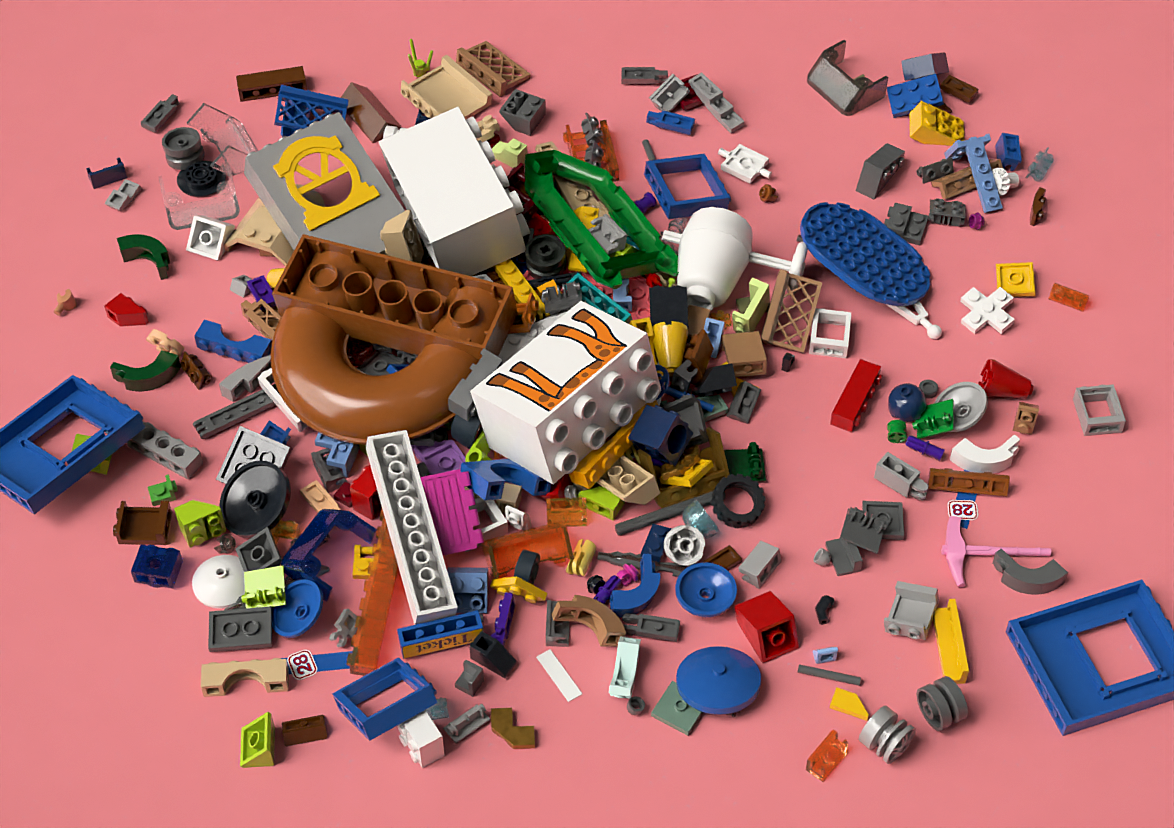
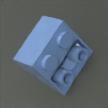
(469, 588)

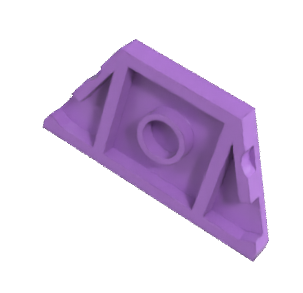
(441, 457)

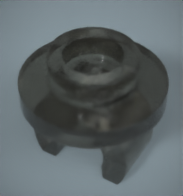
(227, 544)

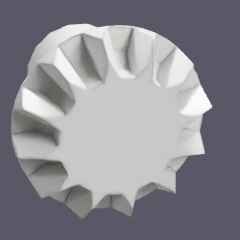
(1004, 180)

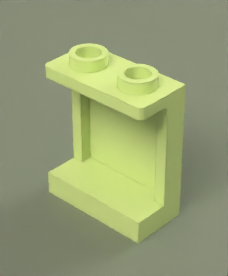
(759, 302)

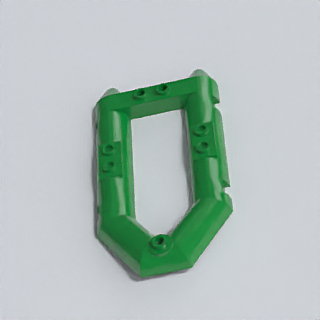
(573, 233)

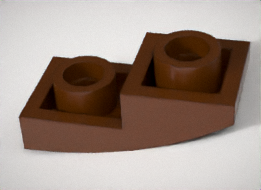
(1037, 207)

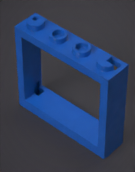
(685, 208)
(394, 714)

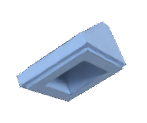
(825, 654)

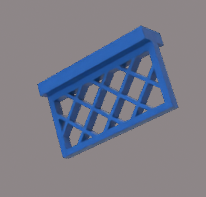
(312, 101)

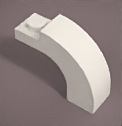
(981, 460)

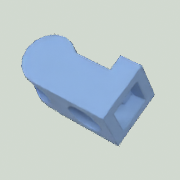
(620, 296)

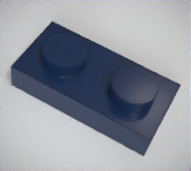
(655, 542)

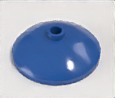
(708, 581)
(301, 610)

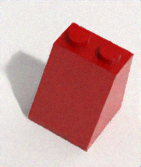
(767, 626)

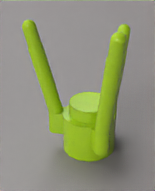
(419, 66)

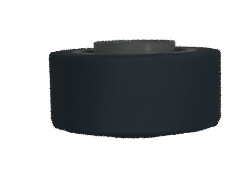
(527, 566)

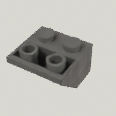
(523, 111)

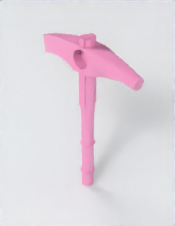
(956, 550)

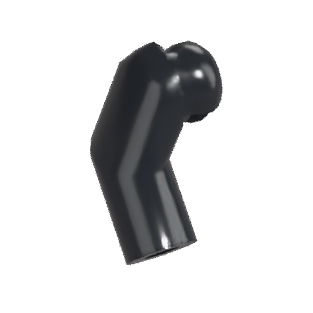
(824, 603)

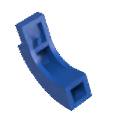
(639, 598)

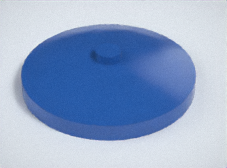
(718, 680)

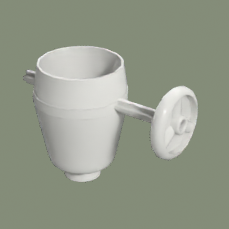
(716, 252)

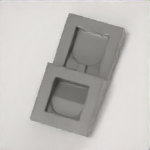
(124, 195)

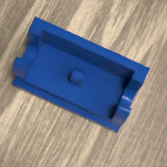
(1008, 150)

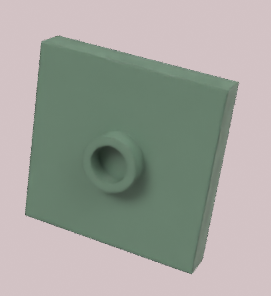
(675, 711)

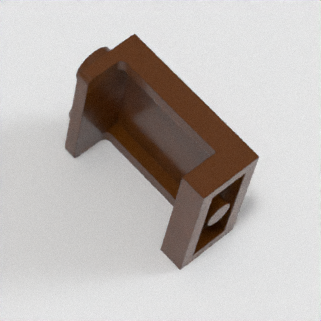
(143, 524)

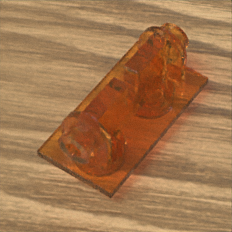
(1068, 297)

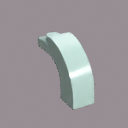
(625, 667)

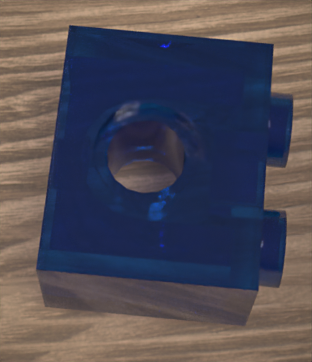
(150, 557)

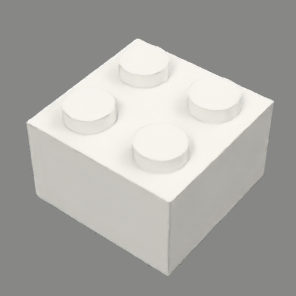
(422, 739)

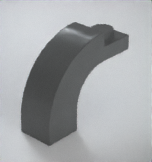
(1028, 580)

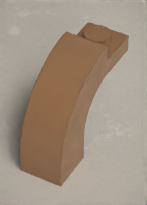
(593, 614)

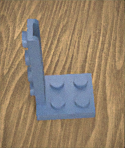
(980, 168)

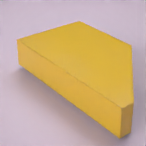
(848, 703)

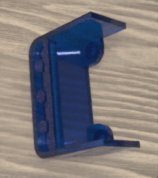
(300, 562)

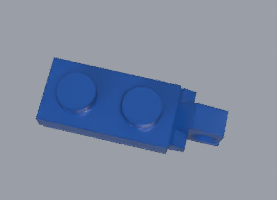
(671, 121)

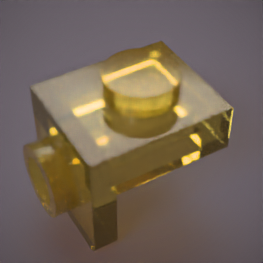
(286, 530)

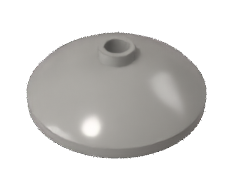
(969, 403)

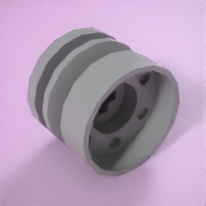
(884, 731)

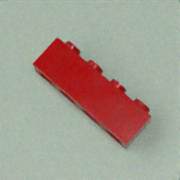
(855, 395)

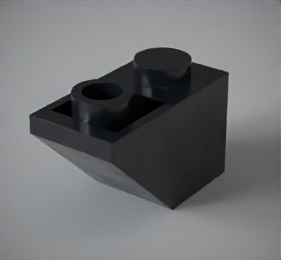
(491, 654)

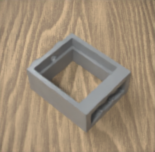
(1099, 425)

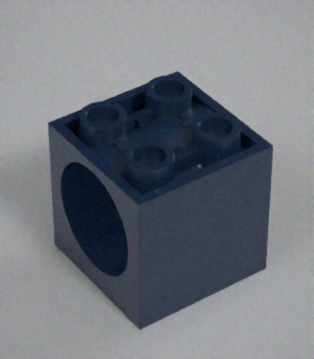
(661, 434)

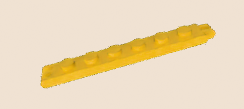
(513, 277)

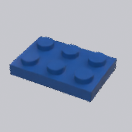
(909, 94)

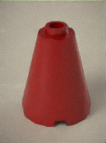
(1004, 382)

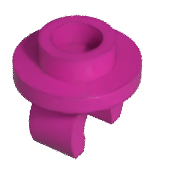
(628, 574)

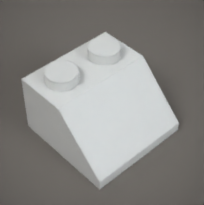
(209, 236)

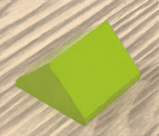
(258, 742)

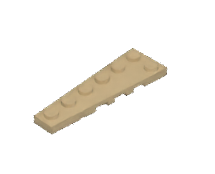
(573, 192)

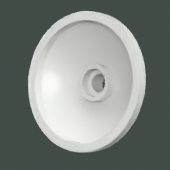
(216, 589)

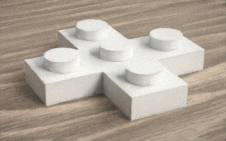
(987, 310)

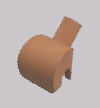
(65, 302)

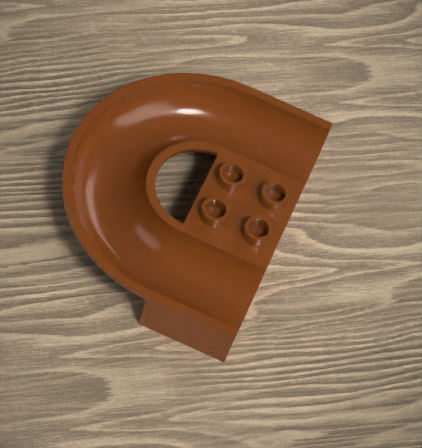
(396, 303)

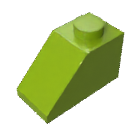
(602, 502)

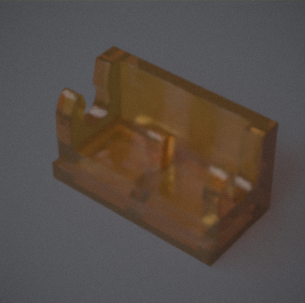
(827, 756)

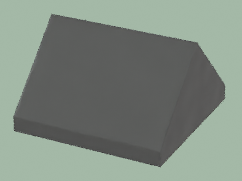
(259, 552)

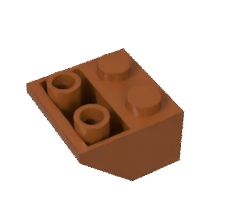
(699, 353)

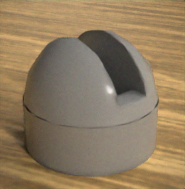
(822, 557)

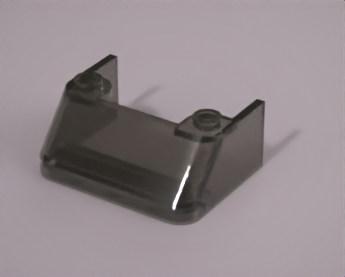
(840, 89)

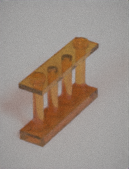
(609, 154)

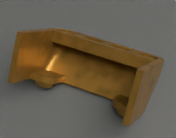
(674, 494)

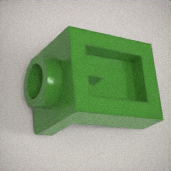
(163, 491)

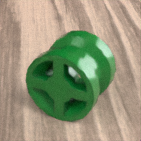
(896, 431)

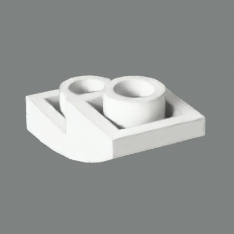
(517, 518)

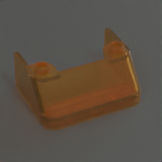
(548, 540)

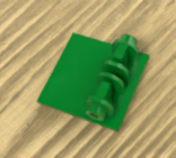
(936, 419)

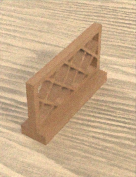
(485, 73)
(775, 307)

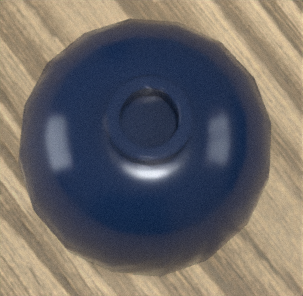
(907, 402)

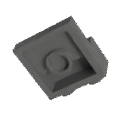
(906, 223)

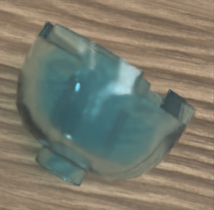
(696, 516)

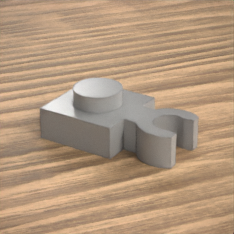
(345, 626)

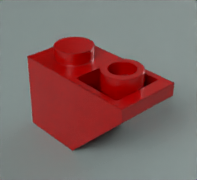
(125, 311)

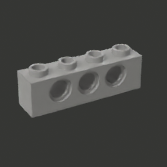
(167, 451)

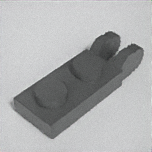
(652, 626)

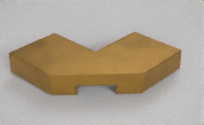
(689, 458)
(516, 736)

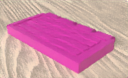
(451, 512)

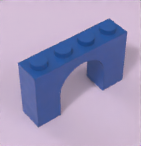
(490, 476)

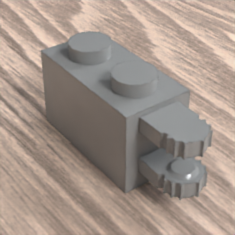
(900, 477)

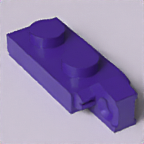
(503, 623)

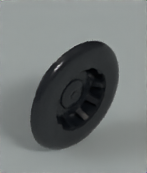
(200, 179)

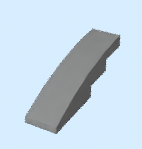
(716, 103)

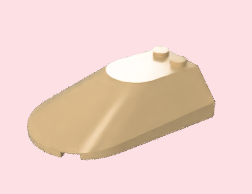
(263, 233)

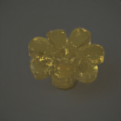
(722, 317)

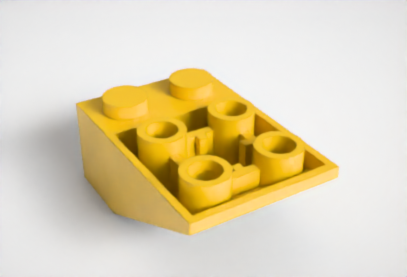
(935, 126)

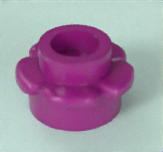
(976, 221)

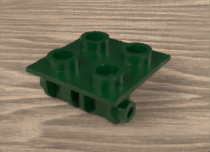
(746, 462)

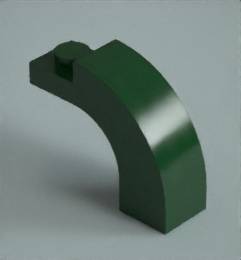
(145, 247)
(149, 377)

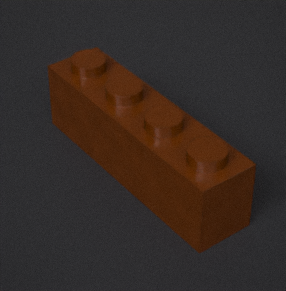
(268, 83)

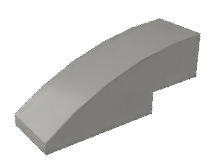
(244, 378)

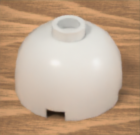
(684, 545)

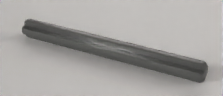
(661, 514)

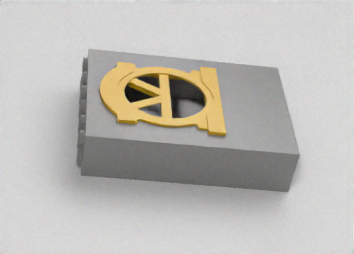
(353, 221)

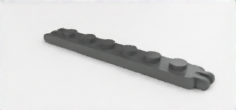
(233, 413)

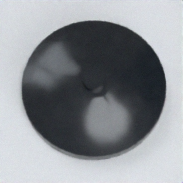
(255, 498)

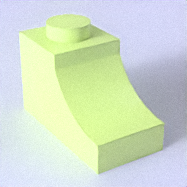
(510, 153)

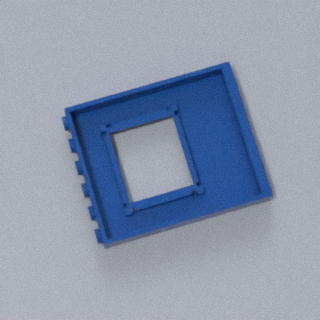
(37, 477)
(1065, 671)

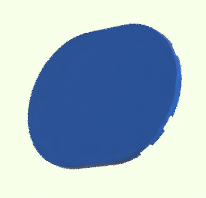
(865, 254)

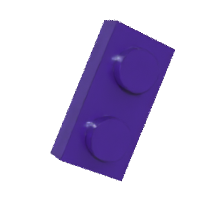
(261, 290)

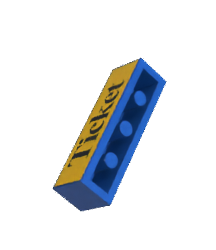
(439, 634)

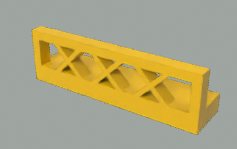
(951, 643)

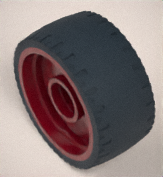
(466, 431)

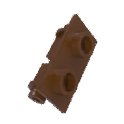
(195, 370)

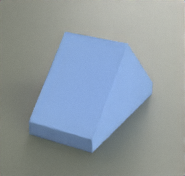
(714, 330)

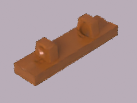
(968, 482)

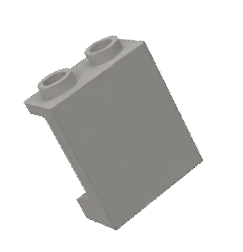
(912, 610)

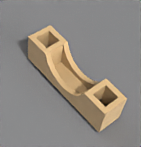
(219, 677)

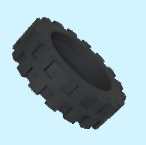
(746, 484)

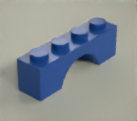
(211, 338)

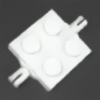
(744, 163)

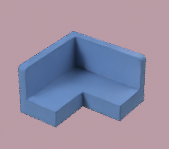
(341, 454)

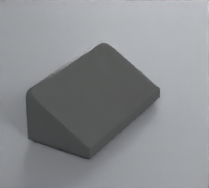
(743, 402)

